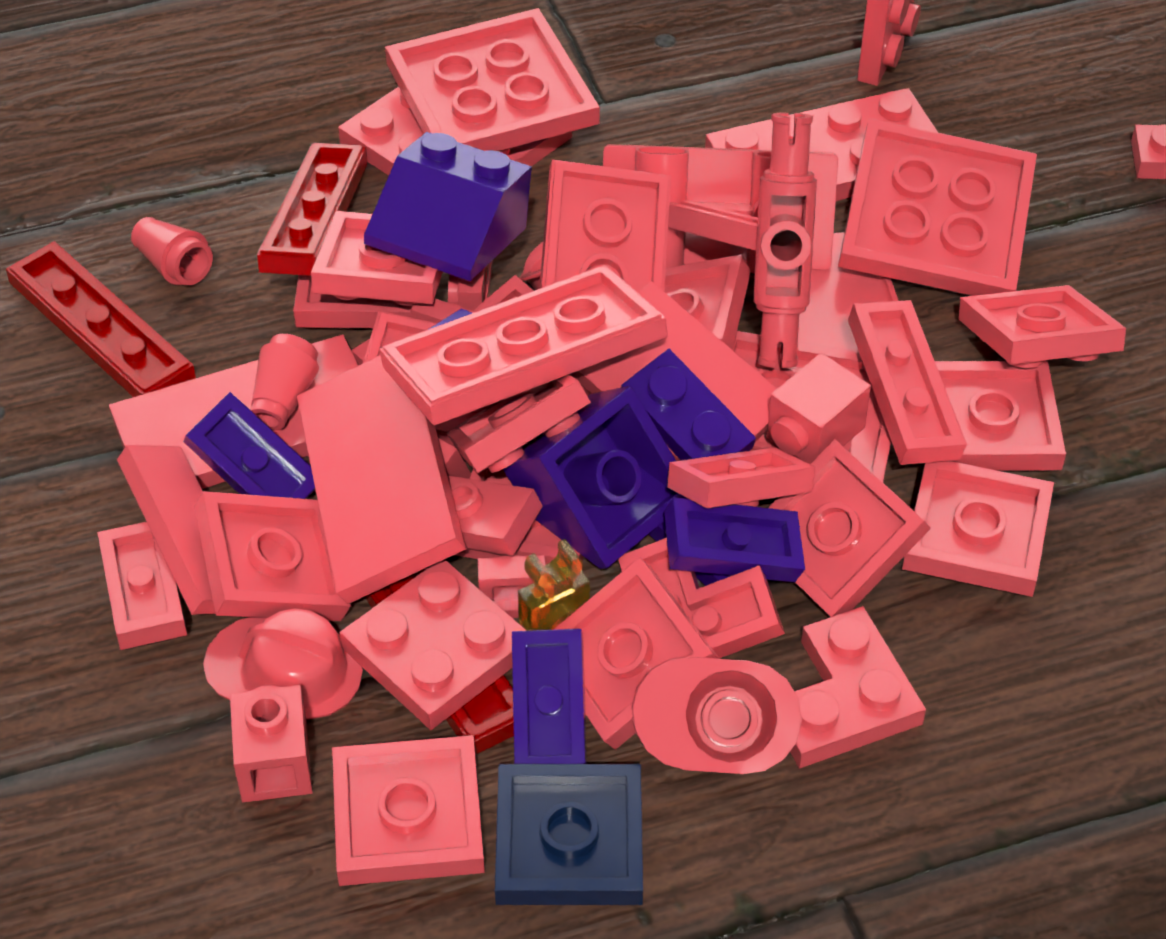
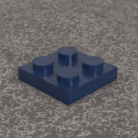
(569, 835)

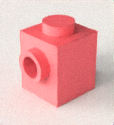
(816, 408)
(270, 743)

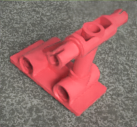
(755, 204)

